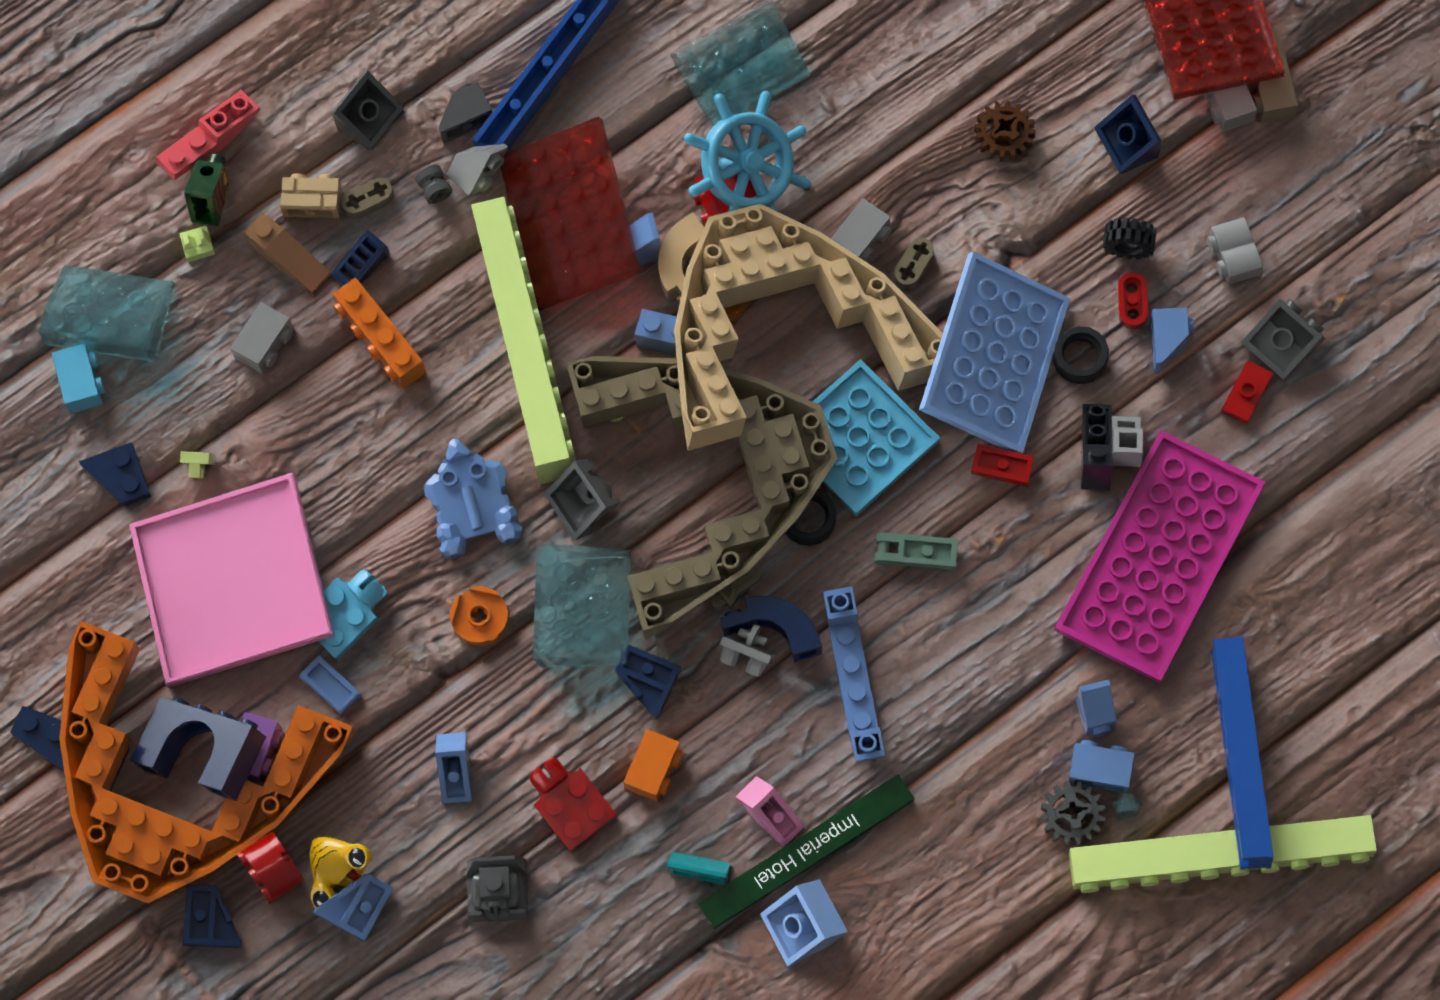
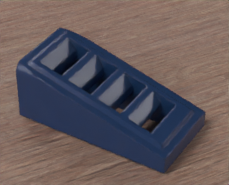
(359, 248)

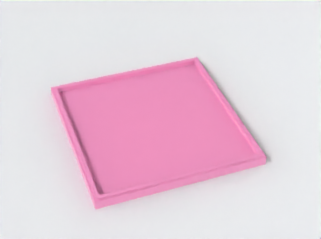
(231, 580)

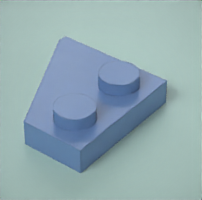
(356, 906)

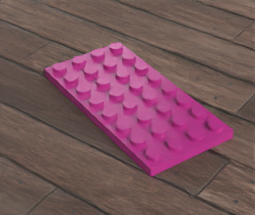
(1159, 556)

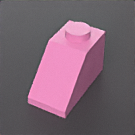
(770, 811)

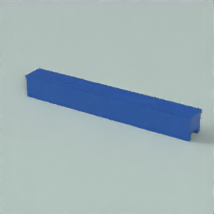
(544, 72)
(1242, 754)

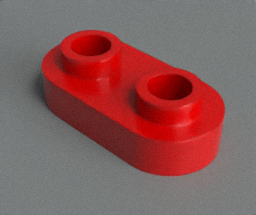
(1132, 302)

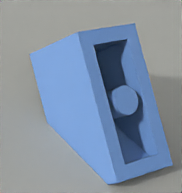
(646, 239)
(1169, 334)
(1096, 708)
(453, 767)

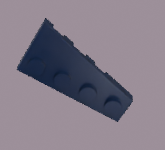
(42, 735)

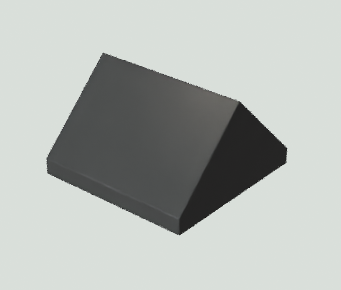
(366, 111)

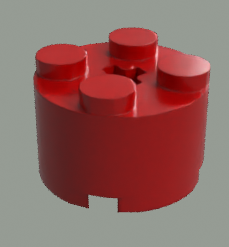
(271, 867)

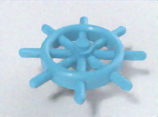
(746, 159)

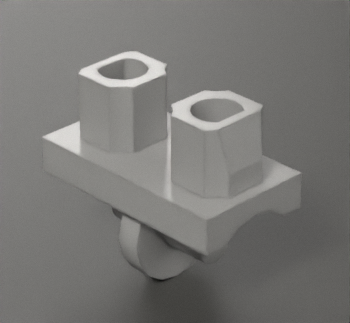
(758, 657)

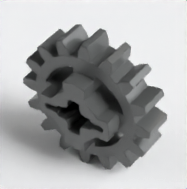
(1061, 816)

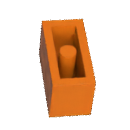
(652, 766)

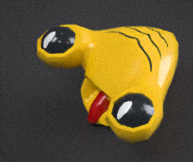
(334, 864)

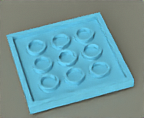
(872, 436)

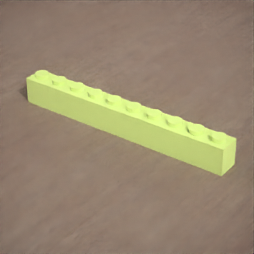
(1217, 853)

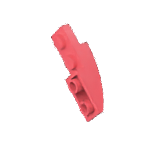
(211, 136)

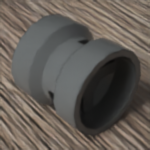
(433, 184)

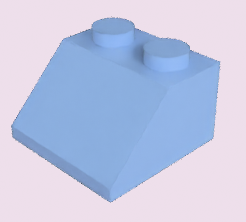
(803, 922)

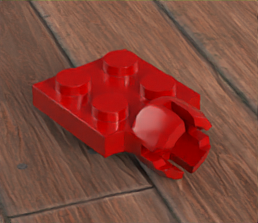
(570, 803)

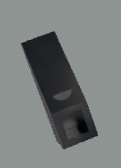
(1096, 447)

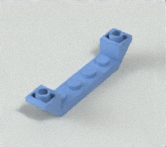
(853, 674)

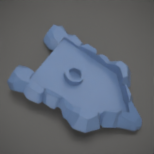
(470, 500)

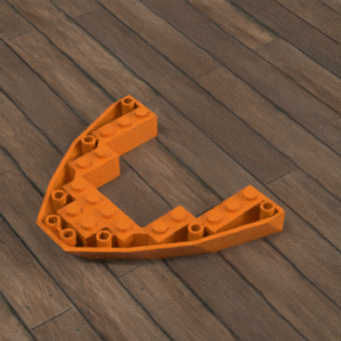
(139, 846)

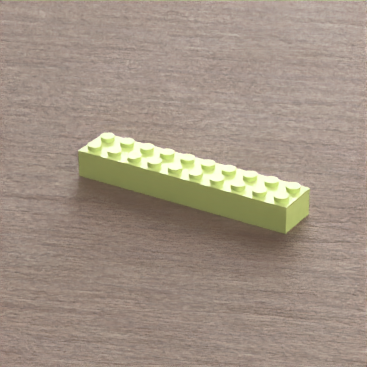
(524, 338)

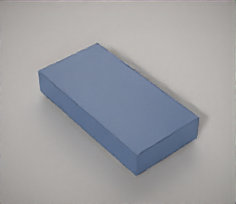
(330, 686)

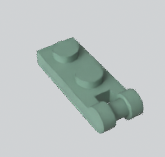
(916, 551)

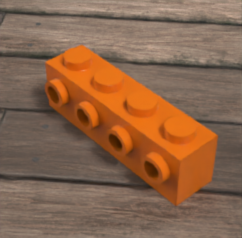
(379, 333)

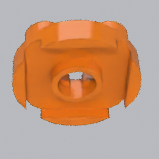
(470, 602)

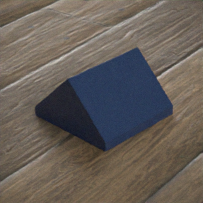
(1129, 136)

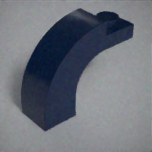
(779, 616)

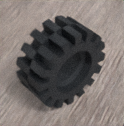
(1129, 238)

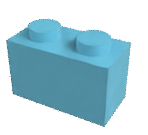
(78, 378)

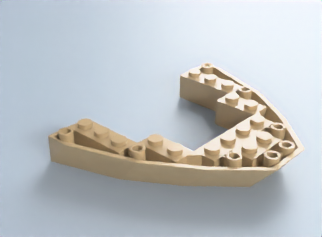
(763, 254)

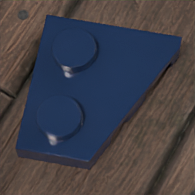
(207, 919)

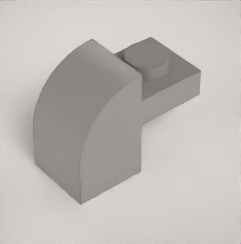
(1127, 441)

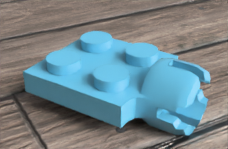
(351, 610)

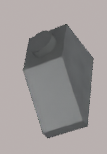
(465, 112)

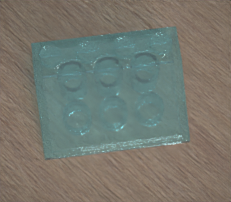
(741, 61)
(107, 312)
(581, 606)

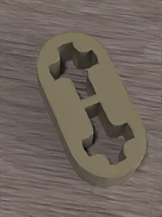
(367, 198)
(908, 260)

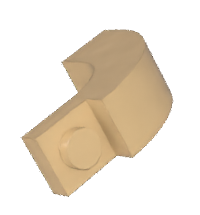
(675, 252)

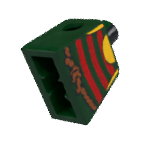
(207, 190)

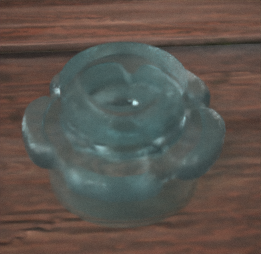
(1126, 806)

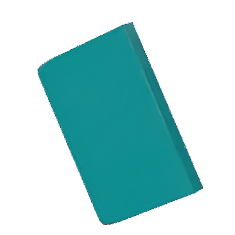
(698, 868)

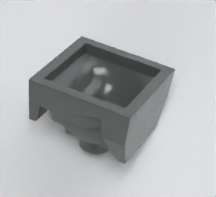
(581, 498)
(497, 889)

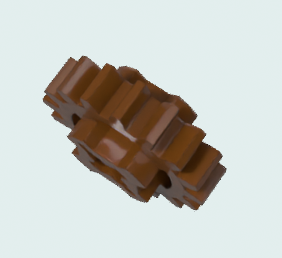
(1002, 142)

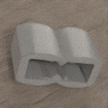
(1235, 251)

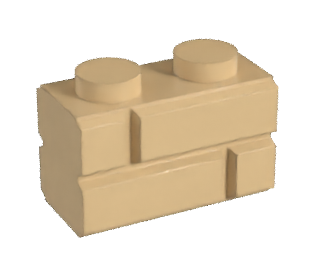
(311, 196)

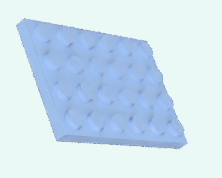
(994, 353)

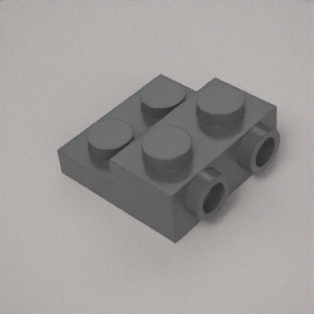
(1284, 338)

